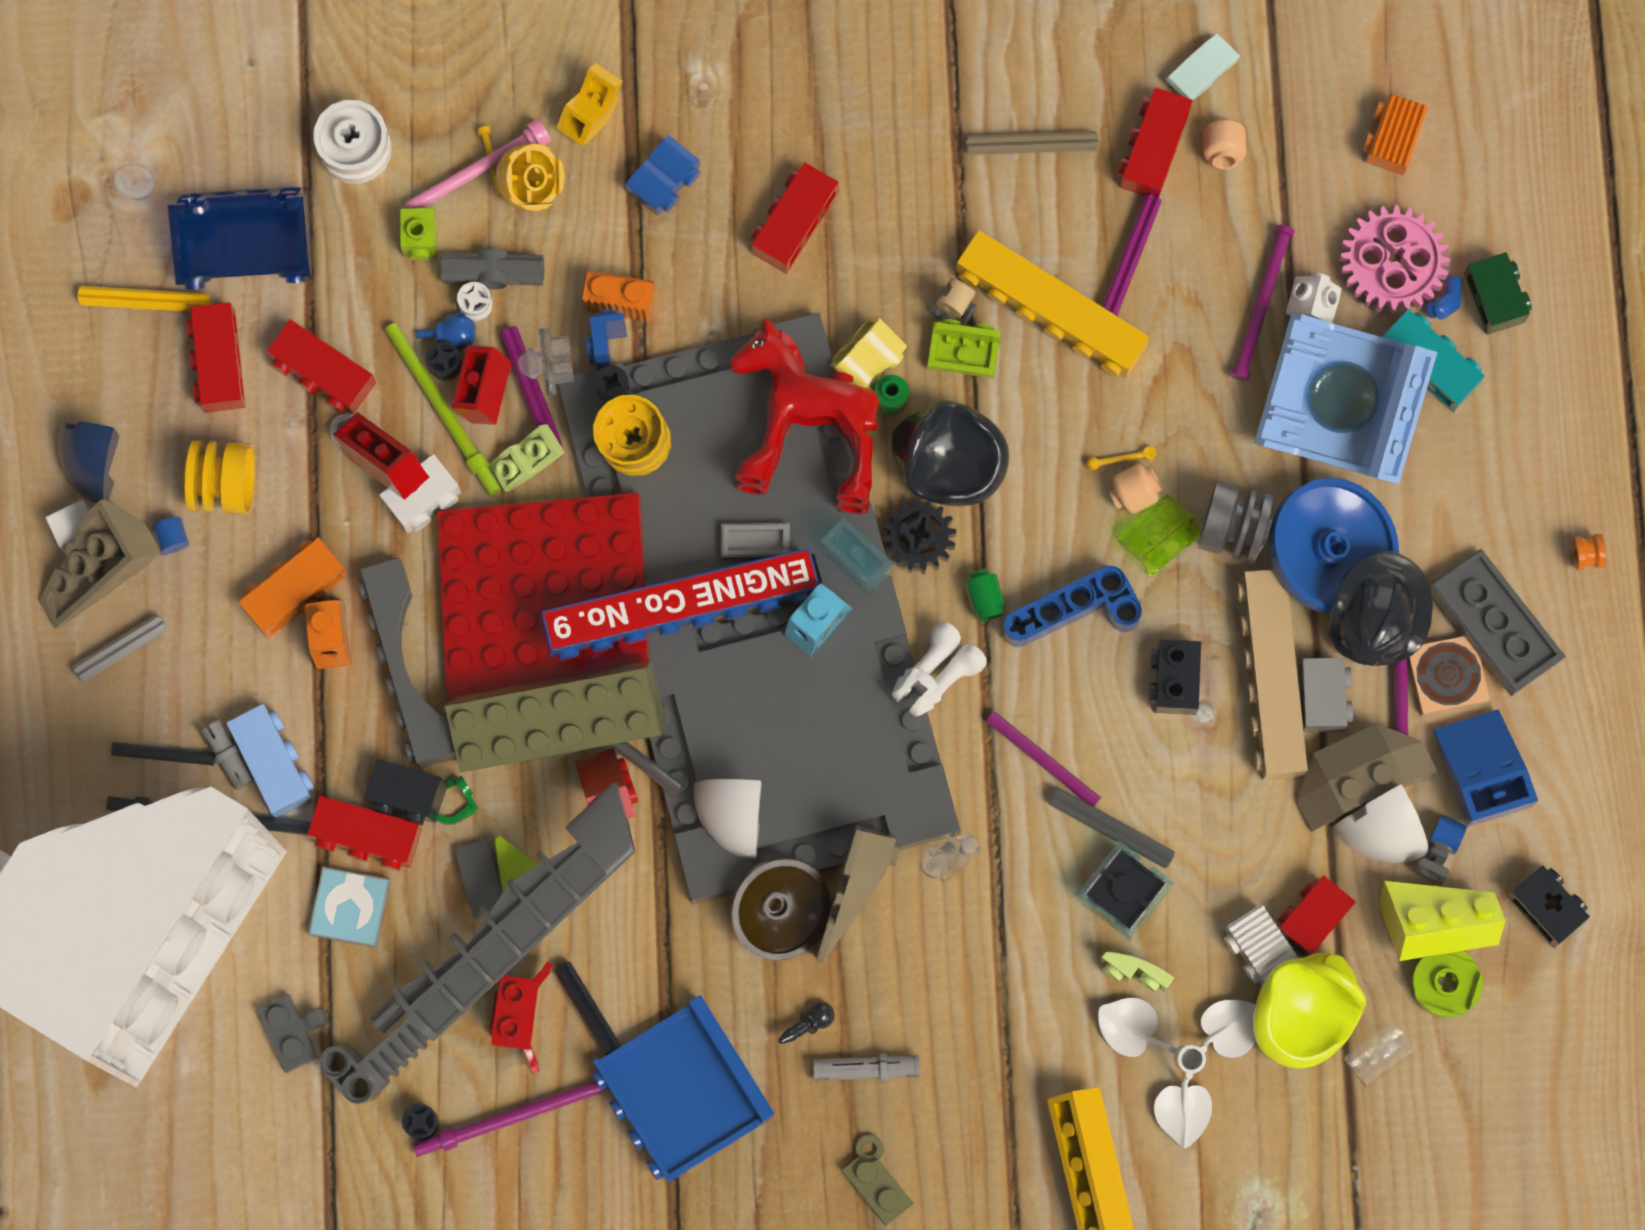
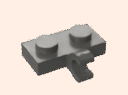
(290, 1032)

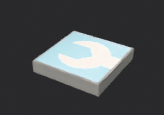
(349, 907)

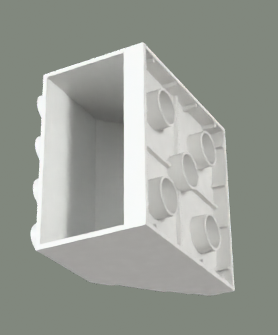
(125, 921)

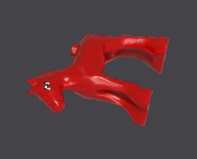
(807, 402)

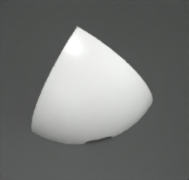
(730, 813)
(1385, 829)

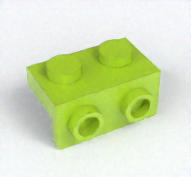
(964, 348)

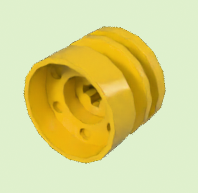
(626, 417)
(214, 477)

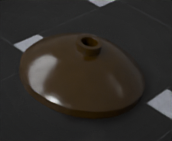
(793, 922)

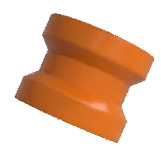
(1588, 552)

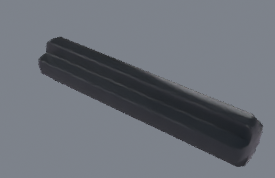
(587, 1007)

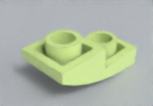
(527, 458)
(1124, 967)

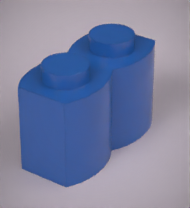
(663, 175)

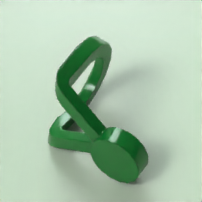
(466, 812)

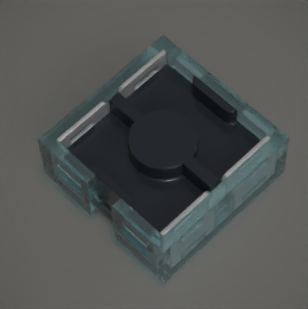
(1124, 890)

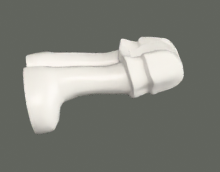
(943, 642)

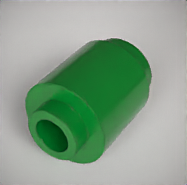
(892, 404)
(985, 595)

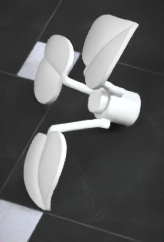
(1183, 1110)

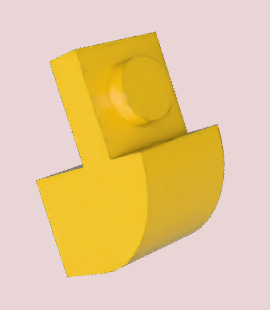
(591, 106)

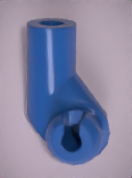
(1447, 303)

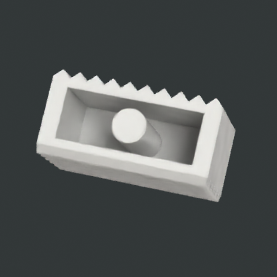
(1258, 943)

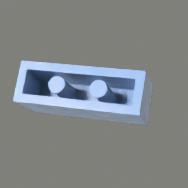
(271, 760)

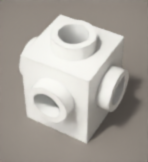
(1314, 297)

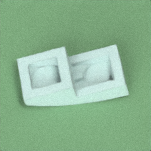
(1203, 67)

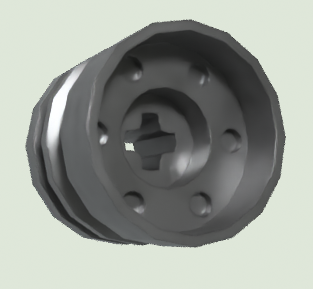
(1236, 522)

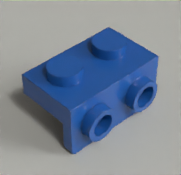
(604, 326)

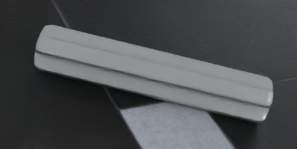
(119, 648)

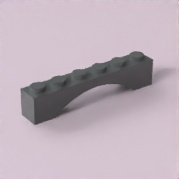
(390, 597)

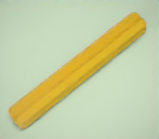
(141, 298)

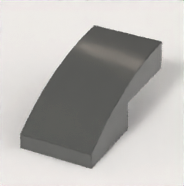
(479, 875)

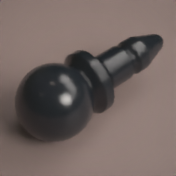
(819, 1016)

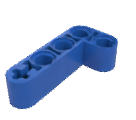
(1069, 612)

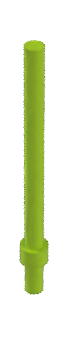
(475, 461)

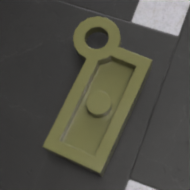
(876, 1182)

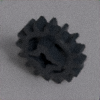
(905, 533)

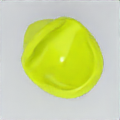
(1307, 1010)

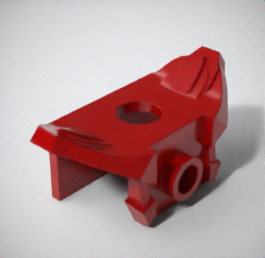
(515, 1013)

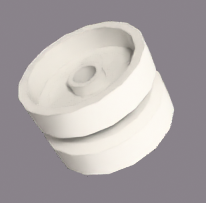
(352, 141)

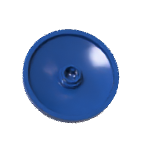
(1322, 534)

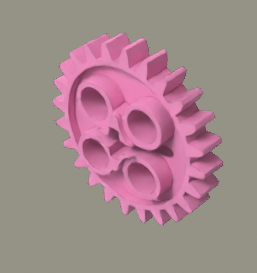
(1417, 240)

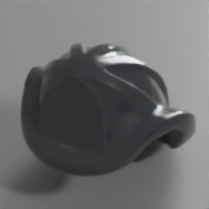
(951, 454)
(1381, 610)

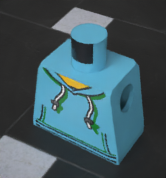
(816, 619)

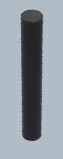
(163, 753)

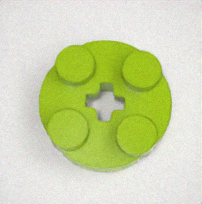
(1455, 1001)

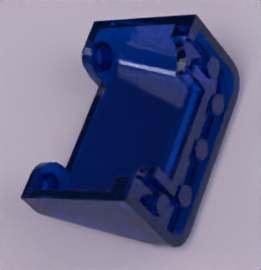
(240, 235)

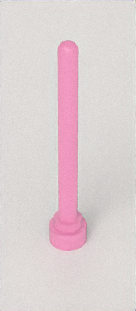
(534, 134)

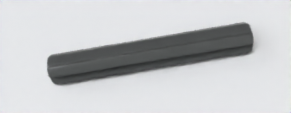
(1111, 827)

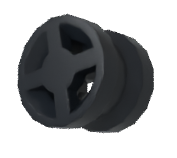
(441, 354)
(612, 389)
(415, 1117)

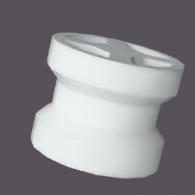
(470, 296)

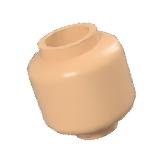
(1224, 143)
(1135, 488)

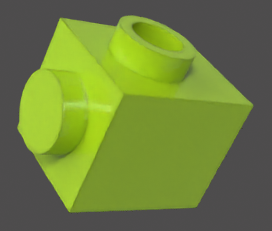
(418, 233)

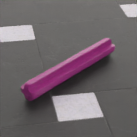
(1131, 253)
(530, 387)

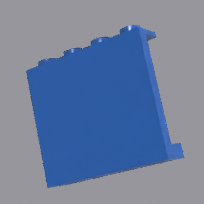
(682, 1091)

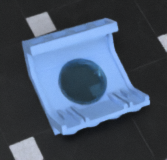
(1345, 397)

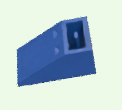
(1485, 768)

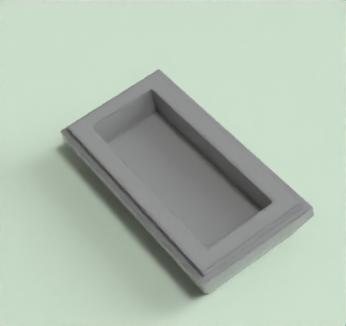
(754, 540)

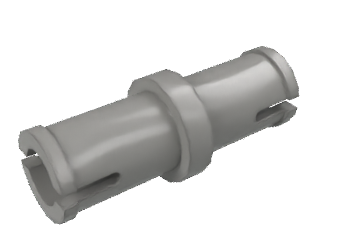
(227, 755)

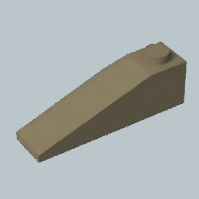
(863, 869)

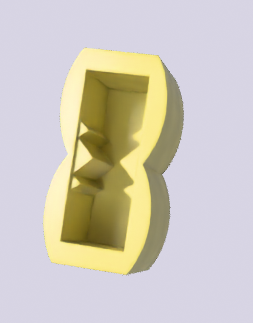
(869, 353)

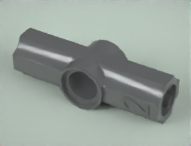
(492, 268)

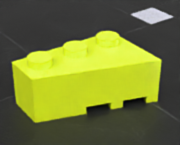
(1439, 919)

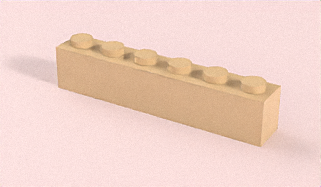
(1273, 676)

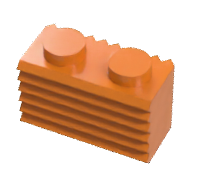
(1396, 133)
(619, 293)

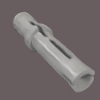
(865, 1068)

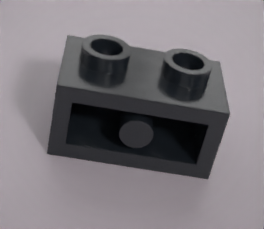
(1177, 677)

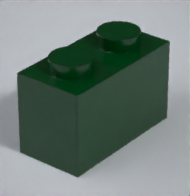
(1498, 293)

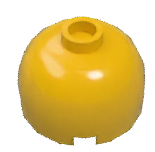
(530, 176)

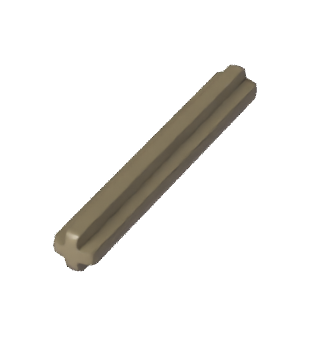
(1032, 142)

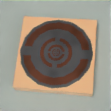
(1448, 676)

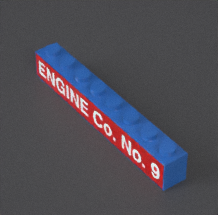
(678, 603)

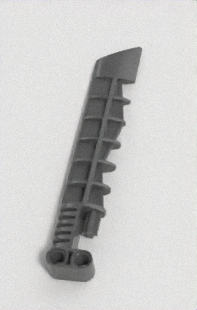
(513, 927)

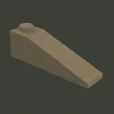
(100, 559)

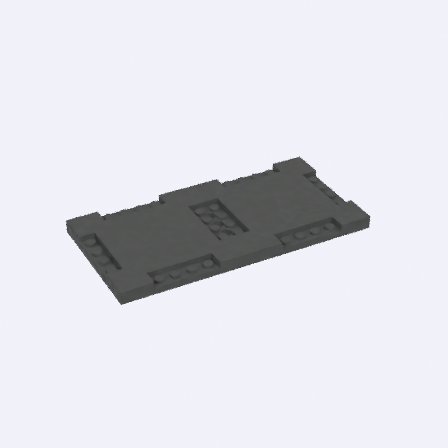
(740, 692)

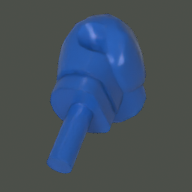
(454, 329)

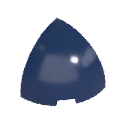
(86, 457)

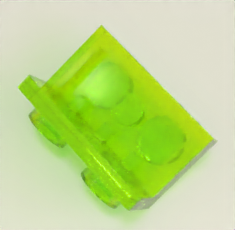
(1160, 534)

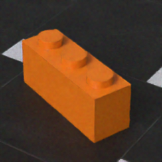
(292, 586)

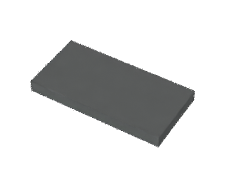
(1496, 622)

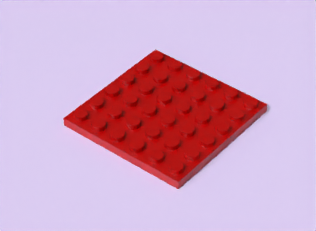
(525, 559)

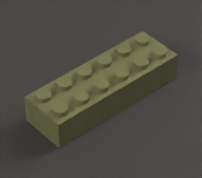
(556, 716)

